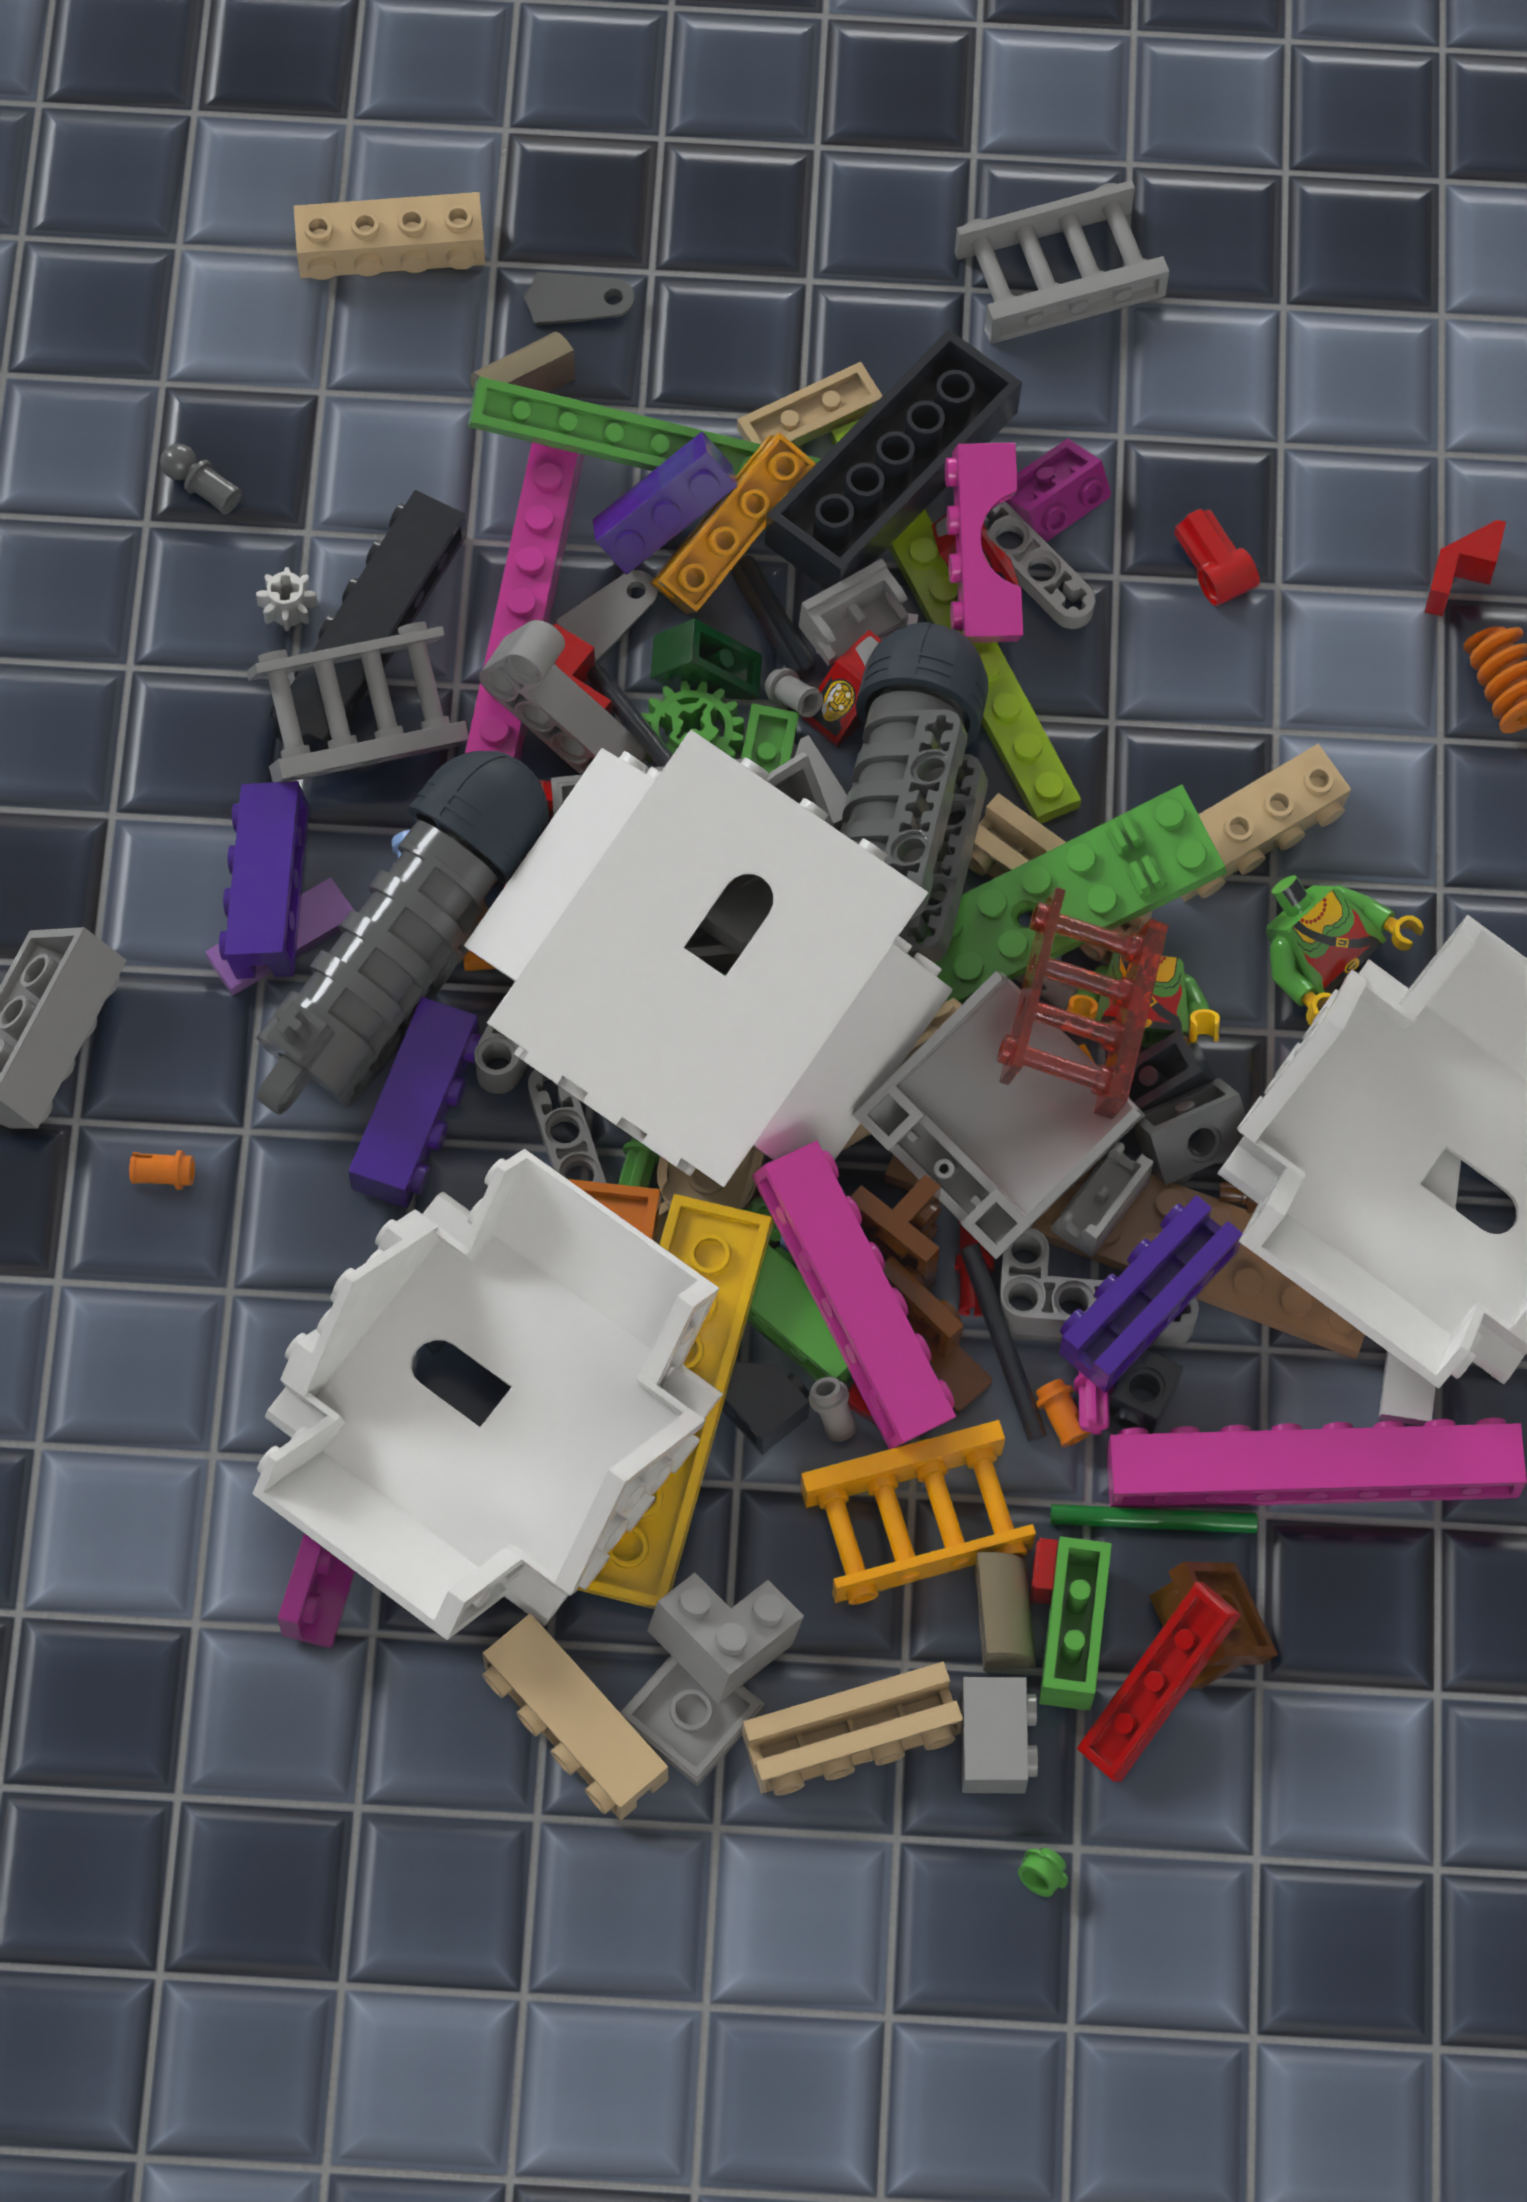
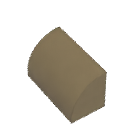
(537, 366)
(1004, 1611)

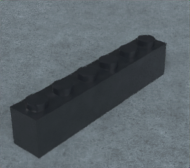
(385, 597)

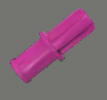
(1092, 1405)

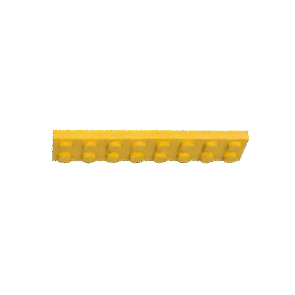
(728, 1251)

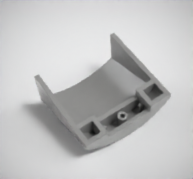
(986, 1143)

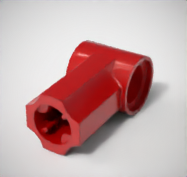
(1220, 567)

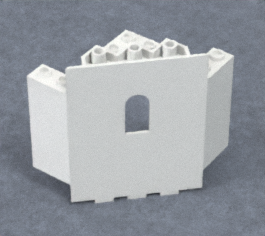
(655, 1034)
(1358, 1127)
(597, 1414)

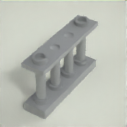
(1074, 300)
(344, 750)

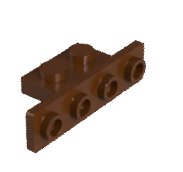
(942, 1330)

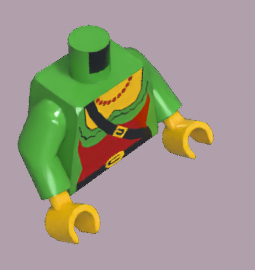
(1325, 937)
(1174, 1003)

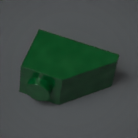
(704, 654)

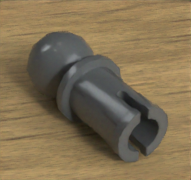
(181, 463)

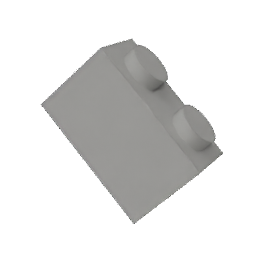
(996, 1735)

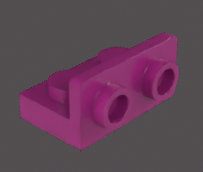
(1060, 489)
(315, 1595)

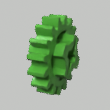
(696, 712)

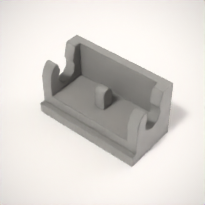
(851, 608)
(1103, 1200)

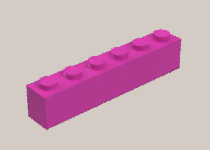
(854, 1294)

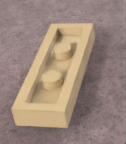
(814, 408)

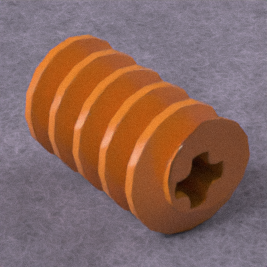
(1502, 673)

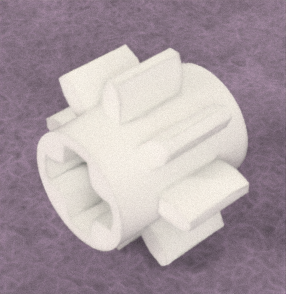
(283, 611)

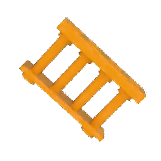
(880, 1477)

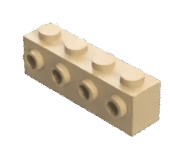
(389, 235)
(1273, 813)

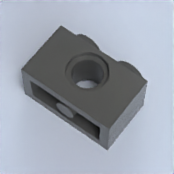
(1168, 1126)

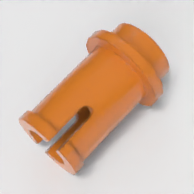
(162, 1169)
(1062, 1411)

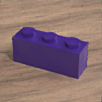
(664, 503)

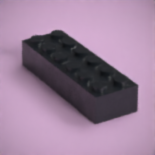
(891, 462)

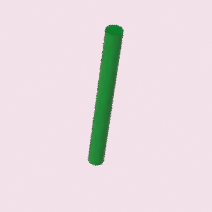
(1153, 1518)

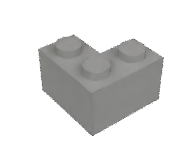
(722, 1643)

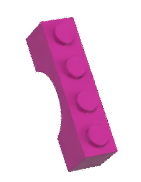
(987, 604)

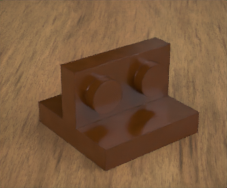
(907, 1228)
(1248, 1639)

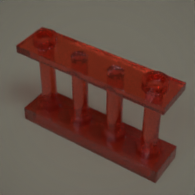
(1131, 993)

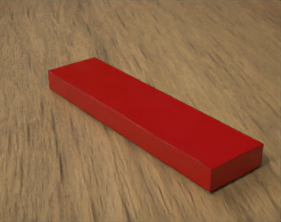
(1158, 1681)

